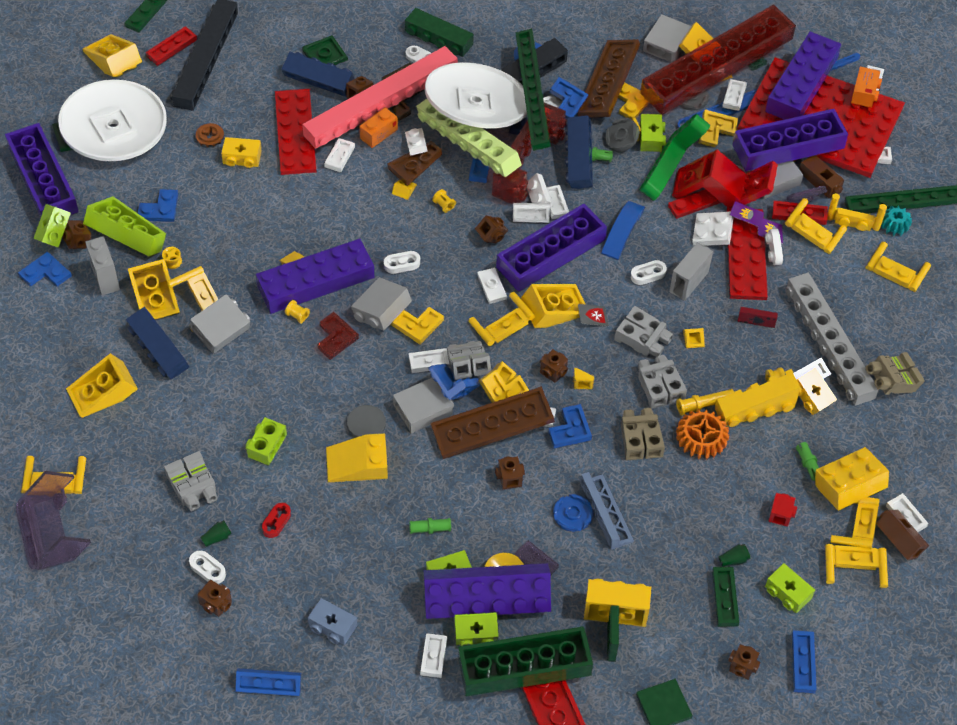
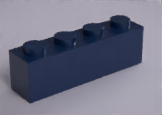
(317, 73)
(579, 152)
(157, 343)

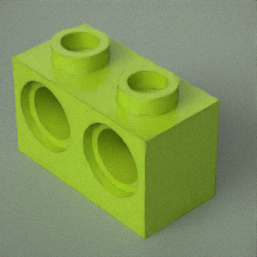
(269, 442)

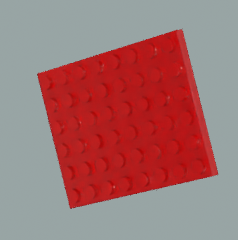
(866, 126)

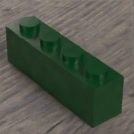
(438, 32)

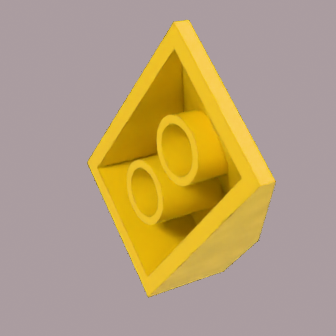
(113, 55)
(152, 289)
(552, 303)
(101, 386)
(358, 459)

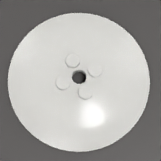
(476, 95)
(93, 108)

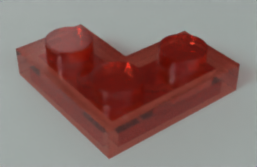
(339, 337)

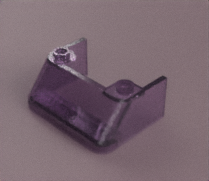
(42, 523)

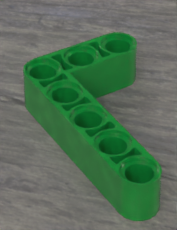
(672, 154)

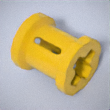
(444, 201)
(297, 311)

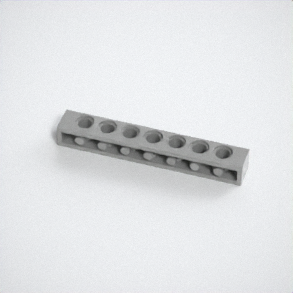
(832, 339)

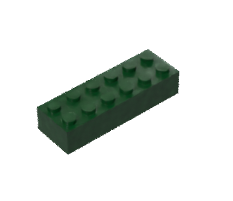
(525, 661)

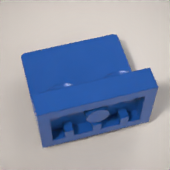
(450, 387)

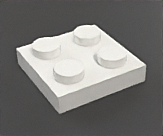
(713, 228)

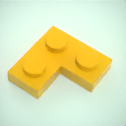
(634, 101)
(718, 124)
(419, 328)
(498, 390)

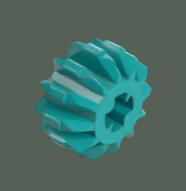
(896, 220)

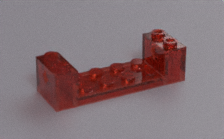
(513, 187)

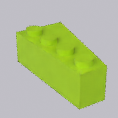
(124, 225)

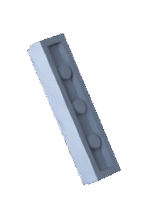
(602, 512)

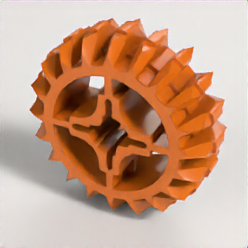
(691, 438)

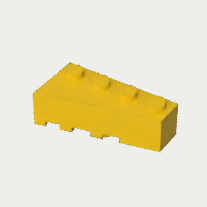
(759, 400)

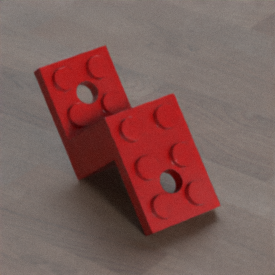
(725, 179)

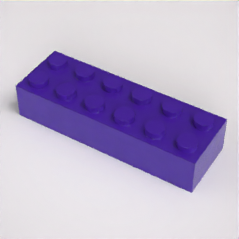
(803, 77)
(790, 139)
(40, 169)
(551, 247)
(315, 275)
(487, 590)

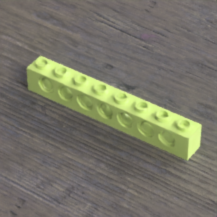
(472, 139)

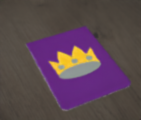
(747, 213)
(766, 225)

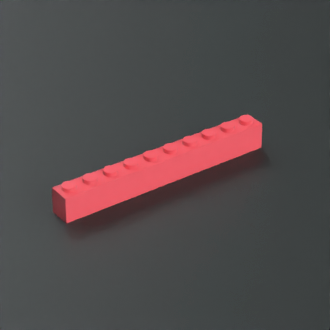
(375, 98)

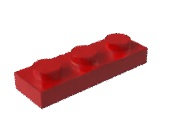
(171, 46)
(692, 203)
(782, 210)

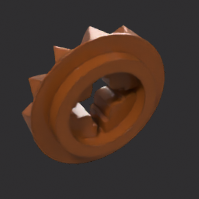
(204, 131)

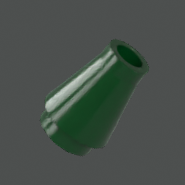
(216, 533)
(736, 555)

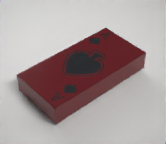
(757, 317)

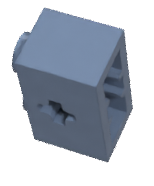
(328, 613)

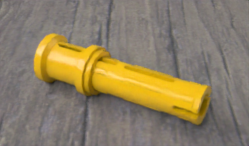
(696, 402)

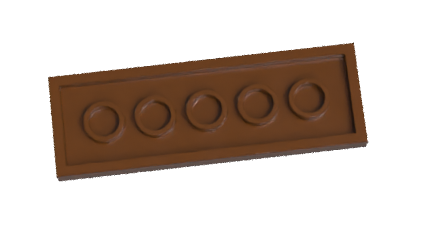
(609, 77)
(492, 422)

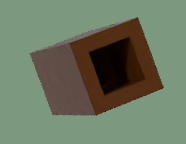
(821, 175)
(902, 534)

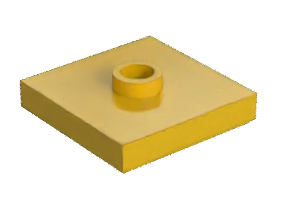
(694, 38)

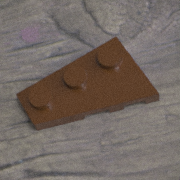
(409, 167)

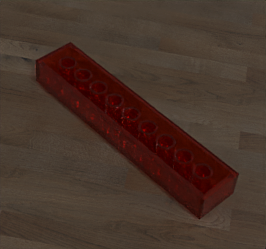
(717, 59)

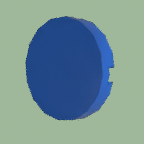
(578, 515)

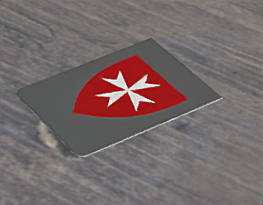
(593, 315)

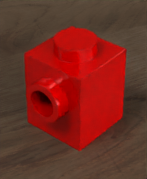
(782, 509)

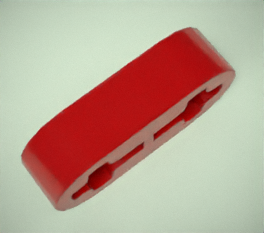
(279, 522)

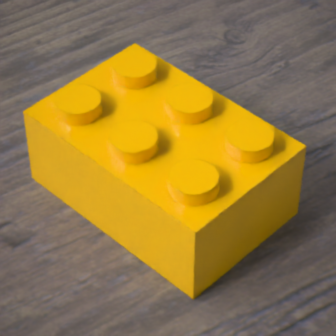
(851, 478)
(631, 599)

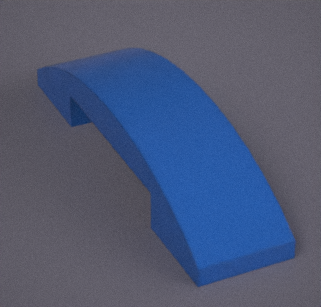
(622, 229)

